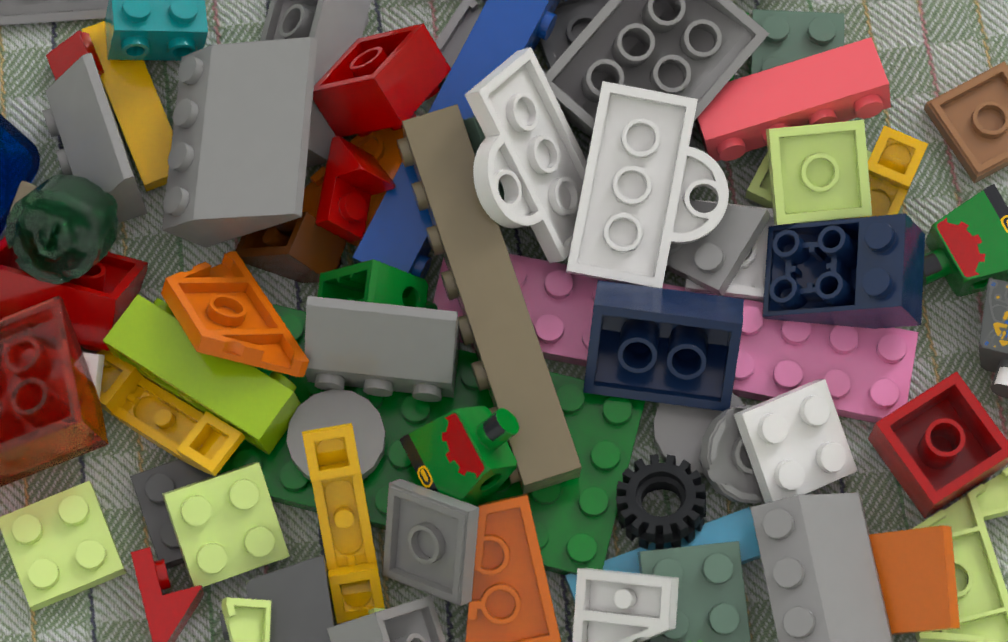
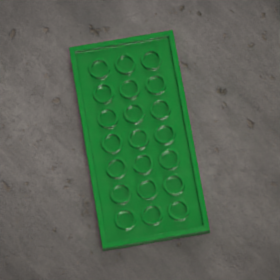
(570, 518)

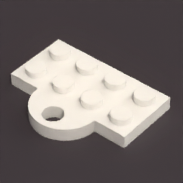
(529, 153)
(641, 187)

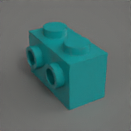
(155, 29)

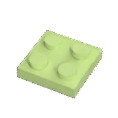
(819, 172)
(225, 525)
(61, 546)

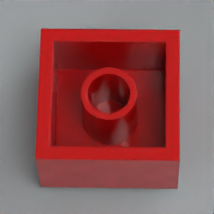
(380, 81)
(940, 444)

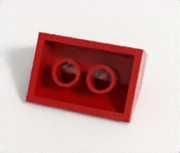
(91, 300)

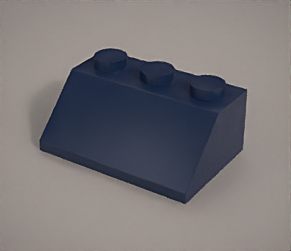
(663, 345)

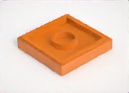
(917, 578)

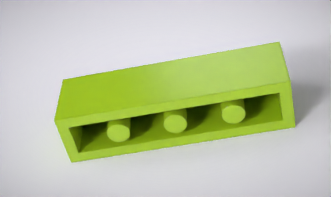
(232, 391)

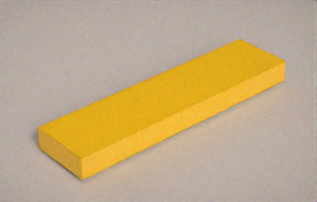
(136, 110)

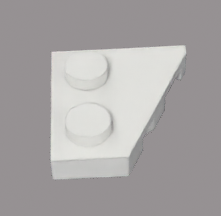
(623, 606)

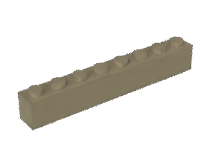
(489, 297)

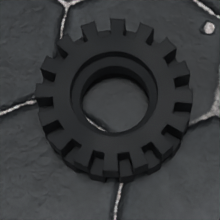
(661, 477)

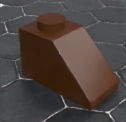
(293, 249)

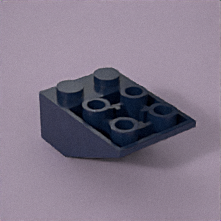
(846, 272)

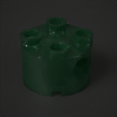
(62, 228)

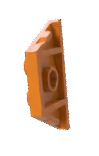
(232, 317)

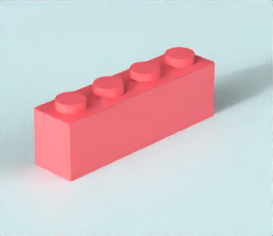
(808, 91)

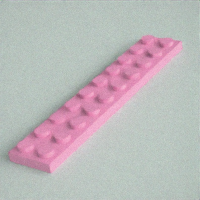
(862, 366)

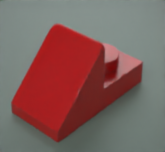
(347, 189)
(167, 612)

